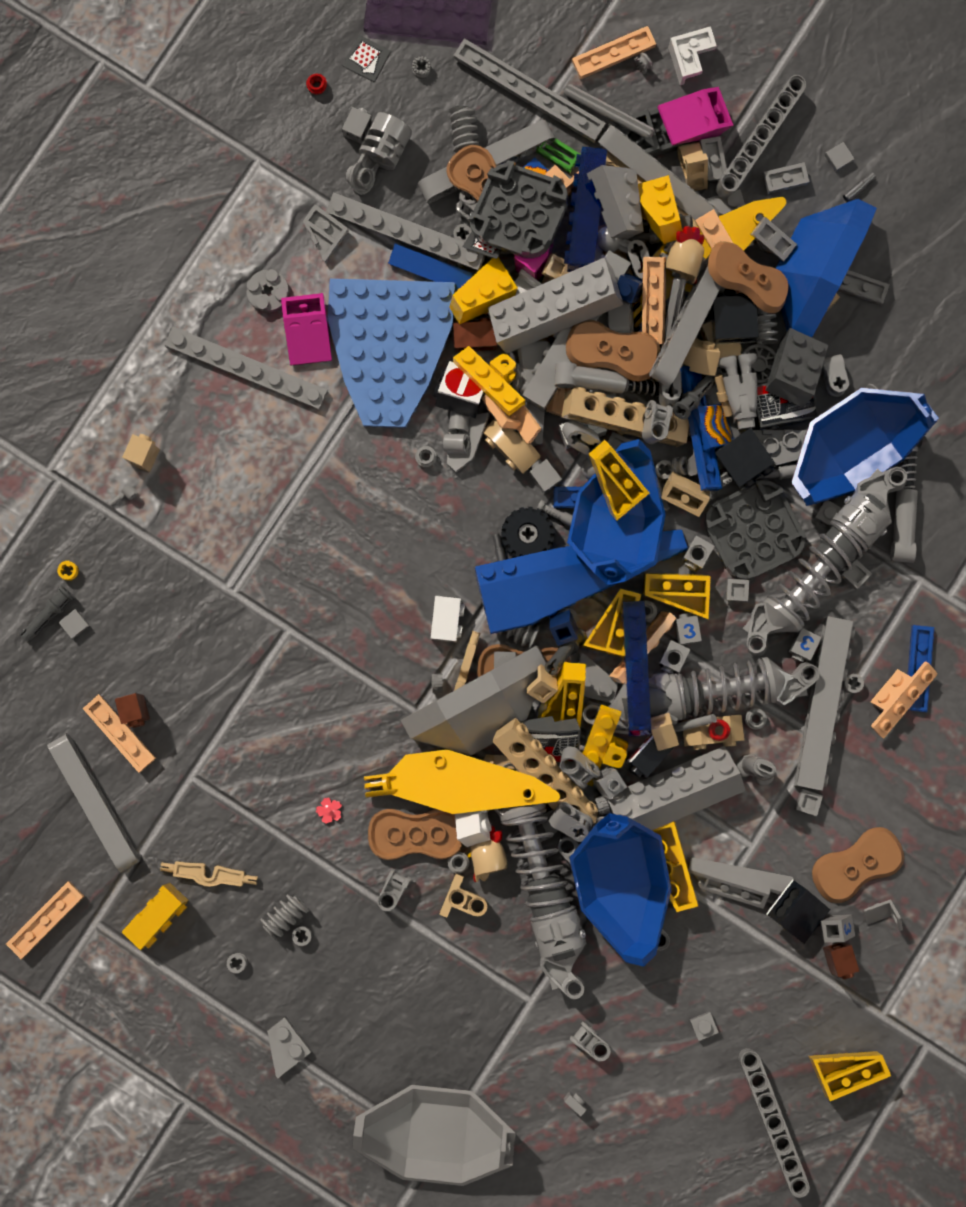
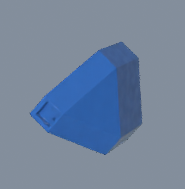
(821, 260)
(857, 438)
(624, 546)
(623, 885)

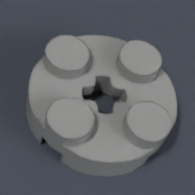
(256, 286)

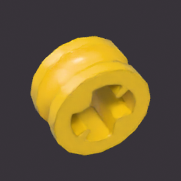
(60, 569)

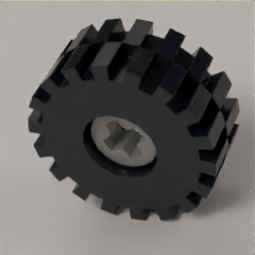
(521, 520)

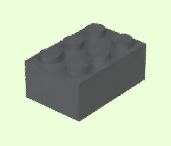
(796, 367)

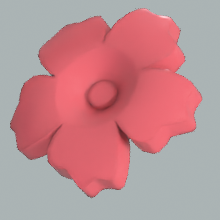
(329, 810)

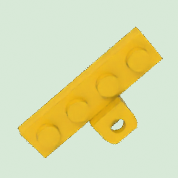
(492, 379)
(601, 743)

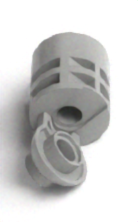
(379, 149)

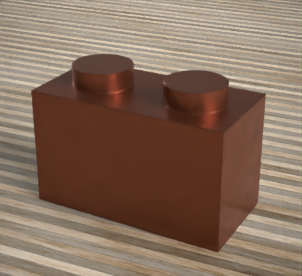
(477, 335)
(132, 710)
(841, 960)

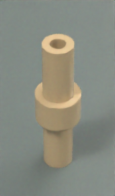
(721, 395)

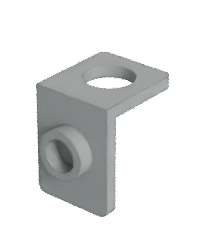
(881, 911)

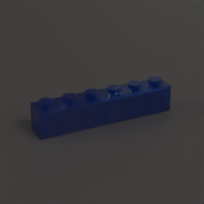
(586, 211)
(636, 668)

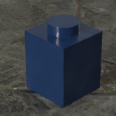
(630, 288)
(563, 627)

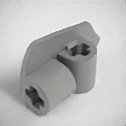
(463, 438)

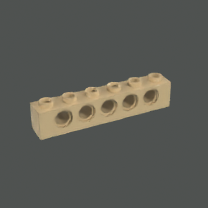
(575, 410)
(520, 756)

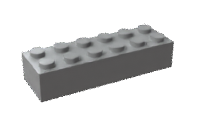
(555, 305)
(680, 790)

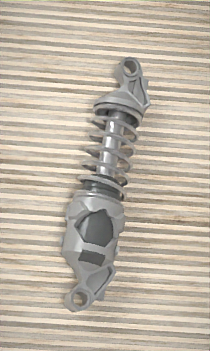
(684, 695)

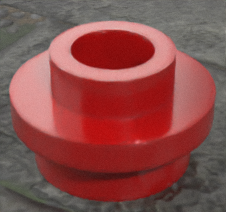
(313, 79)
(712, 730)

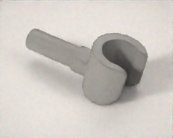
(127, 491)

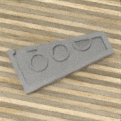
(782, 445)

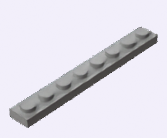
(529, 90)
(404, 231)
(246, 368)

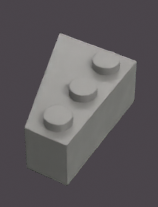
(619, 198)

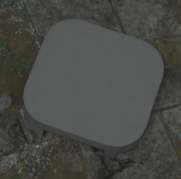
(519, 210)
(754, 530)

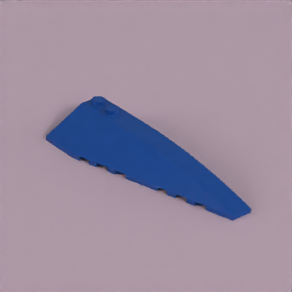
(539, 584)

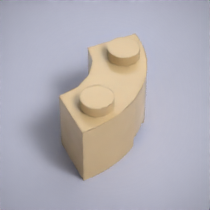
(703, 357)
(512, 446)
(699, 736)

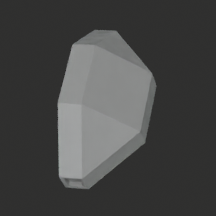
(474, 712)
(435, 1136)

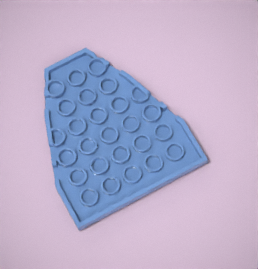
(389, 343)

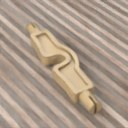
(467, 661)
(220, 875)

